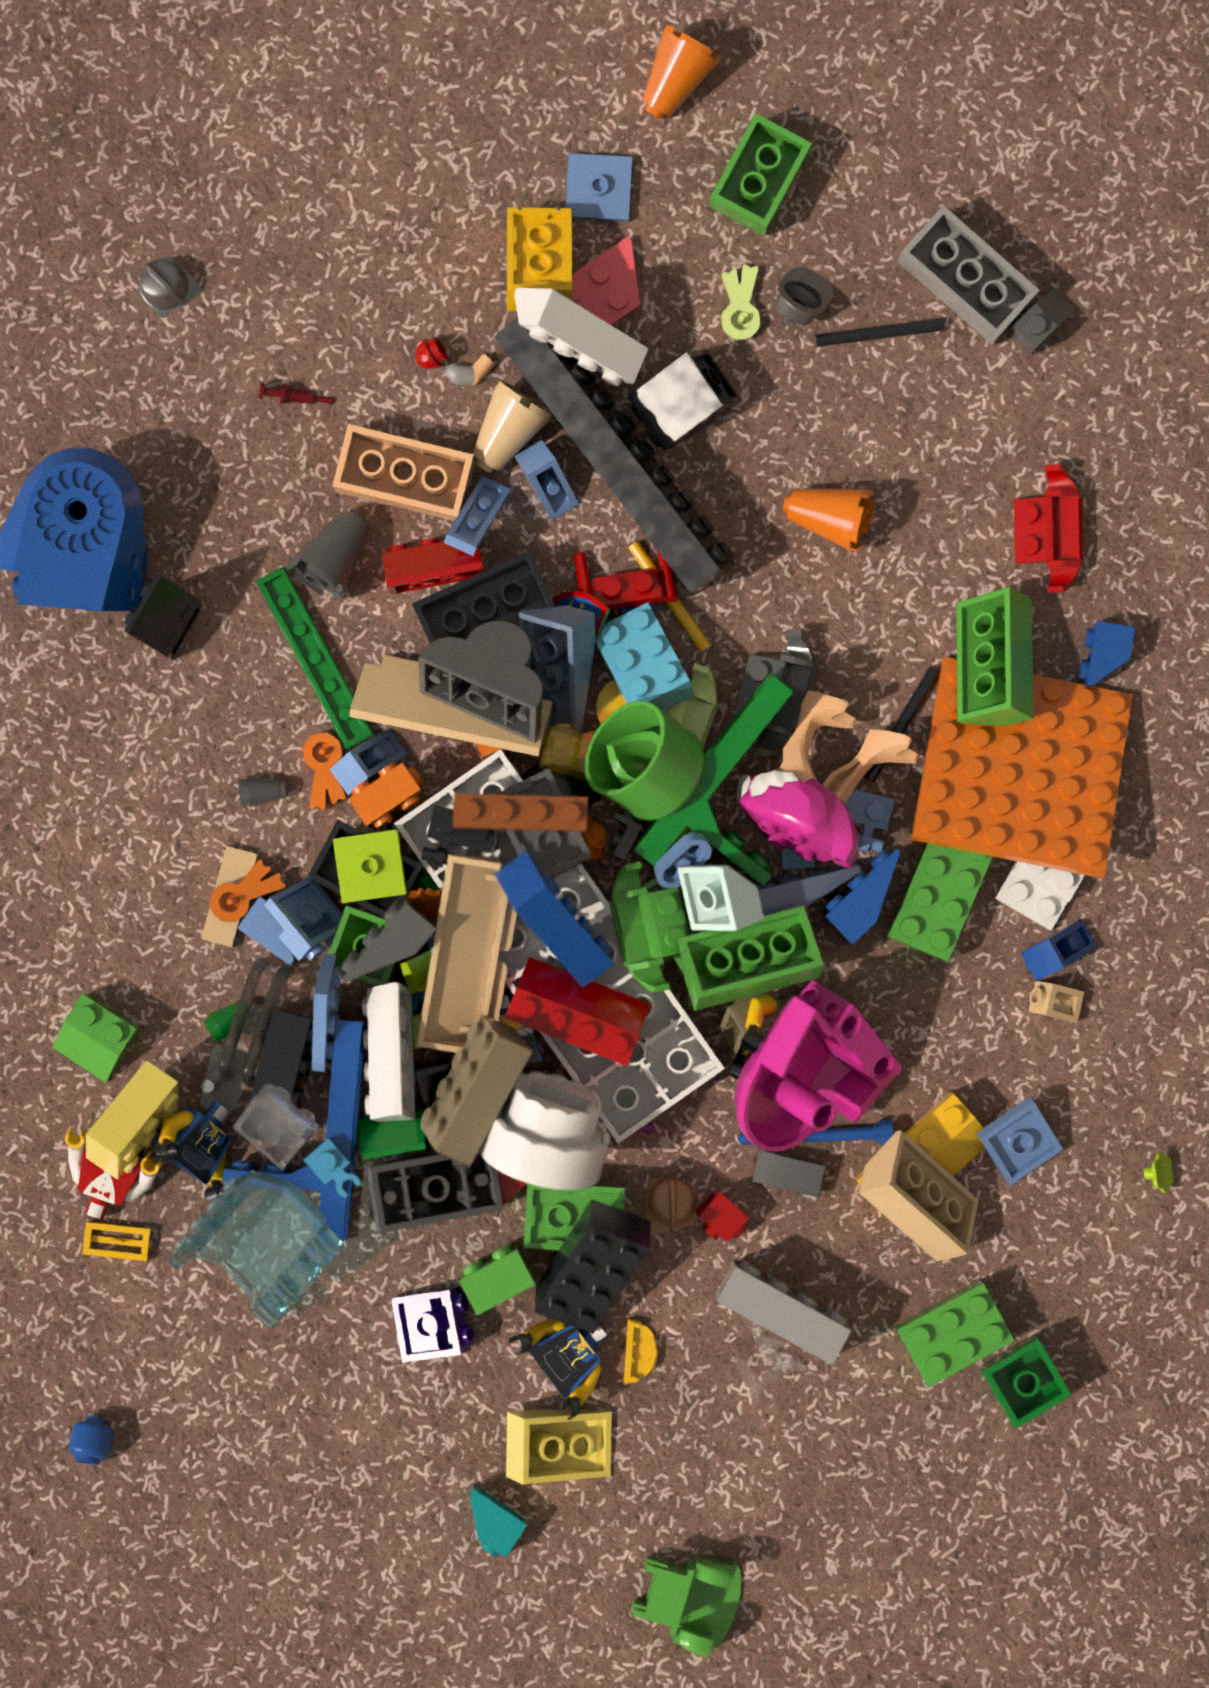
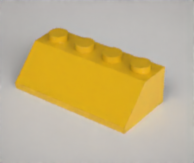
(947, 1135)

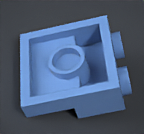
(307, 918)

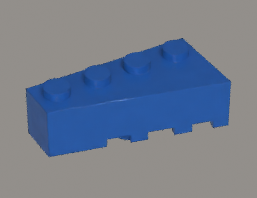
(555, 919)

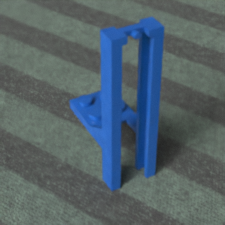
(341, 1128)

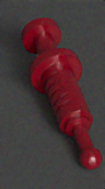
(293, 395)

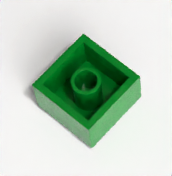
(1024, 1381)

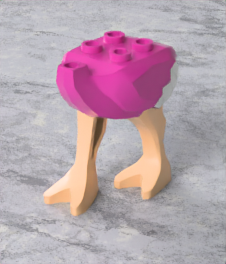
(799, 810)

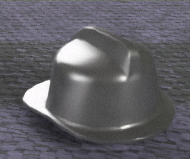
(166, 286)
(802, 296)

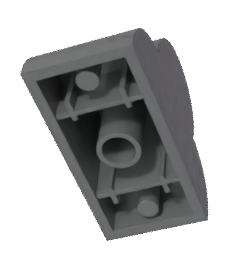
(486, 677)
(431, 1190)

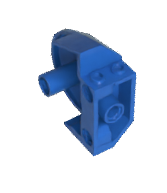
(73, 558)

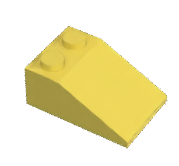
(552, 1449)

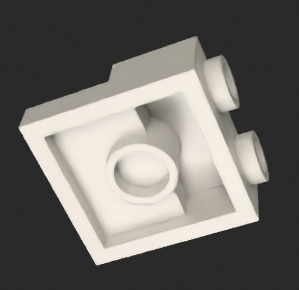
(1038, 892)

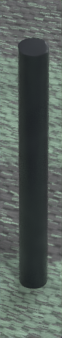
(879, 332)
(908, 714)

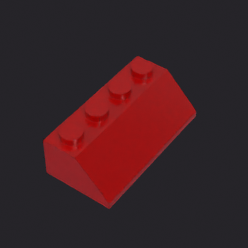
(585, 1017)

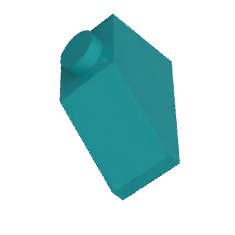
(495, 1523)

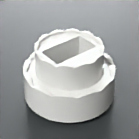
(549, 1133)

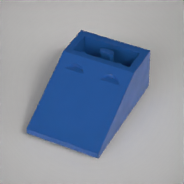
(861, 905)

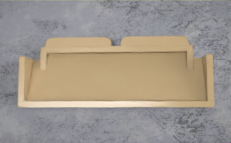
(393, 697)
(464, 964)

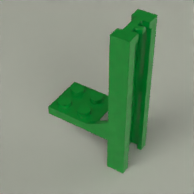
(718, 762)

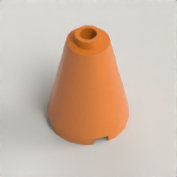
(676, 71)
(832, 513)

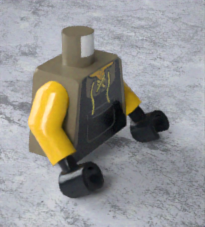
(747, 1024)

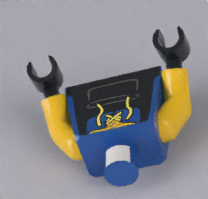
(196, 1145)
(566, 1358)

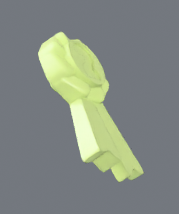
(740, 318)

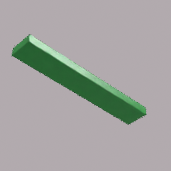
(313, 656)

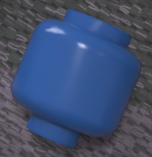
(91, 1440)

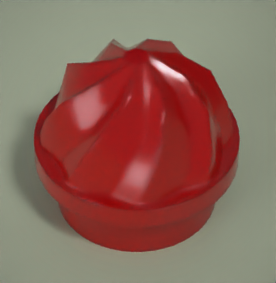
(431, 353)

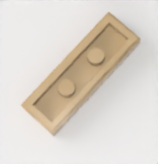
(233, 869)

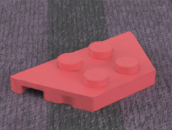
(608, 284)

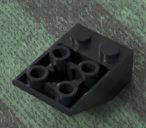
(162, 616)

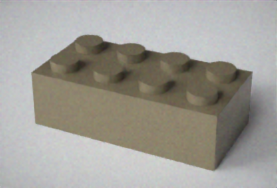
(475, 1089)

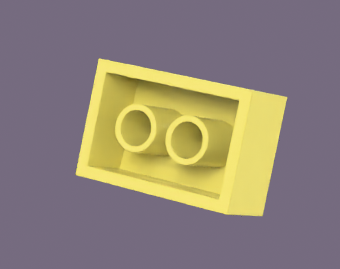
(132, 1120)

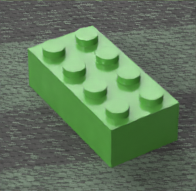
(938, 900)

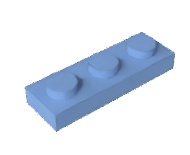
(477, 516)

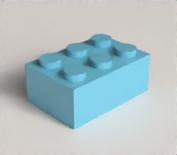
(643, 660)

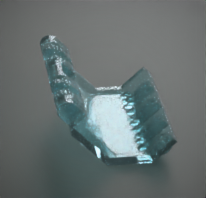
(264, 1240)

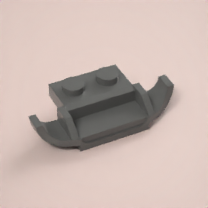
(796, 670)

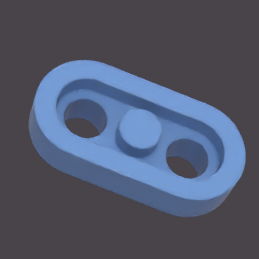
(680, 855)

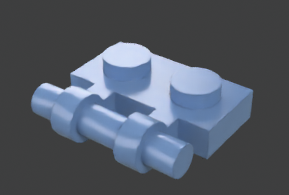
(872, 812)

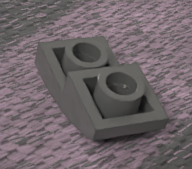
(789, 1173)

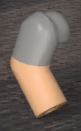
(469, 375)

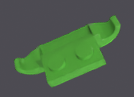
(646, 926)

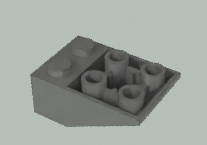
(395, 940)

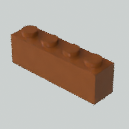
(520, 813)

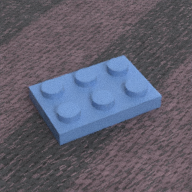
(325, 1007)

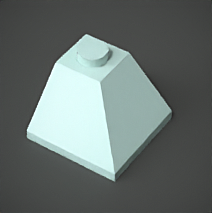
(719, 898)

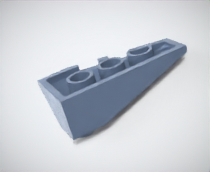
(795, 891)

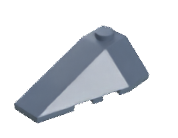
(562, 658)

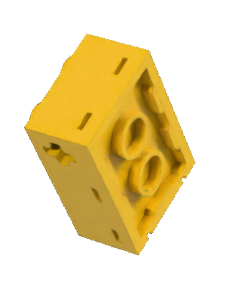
(539, 251)

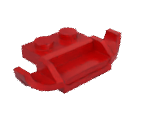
(1052, 529)

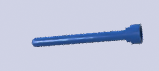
(880, 1133)

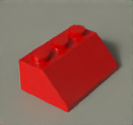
(427, 565)

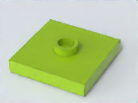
(370, 866)

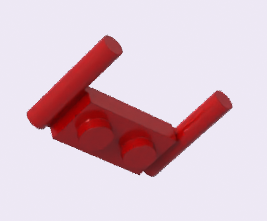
(629, 588)

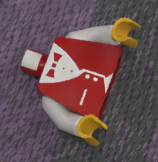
(103, 1186)

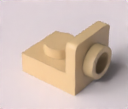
(1056, 1001)

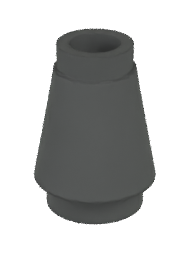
(260, 790)

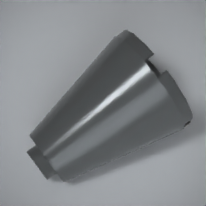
(332, 555)

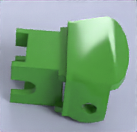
(692, 1600)

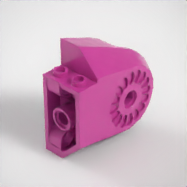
(808, 1068)

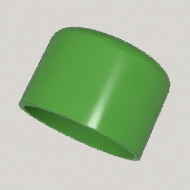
(644, 761)

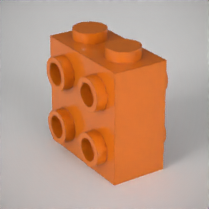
(392, 791)

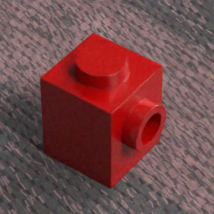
(722, 1217)

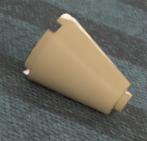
(508, 426)

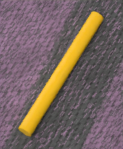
(676, 607)

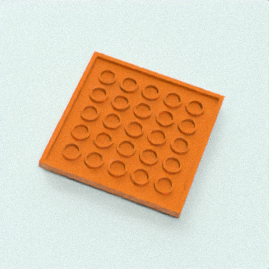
(1027, 788)

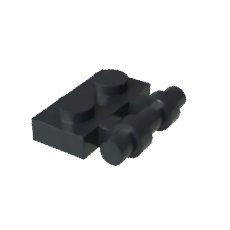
(442, 829)

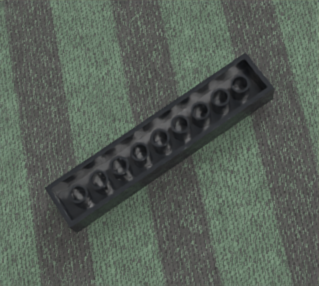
(621, 458)

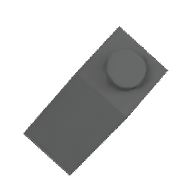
(1041, 321)

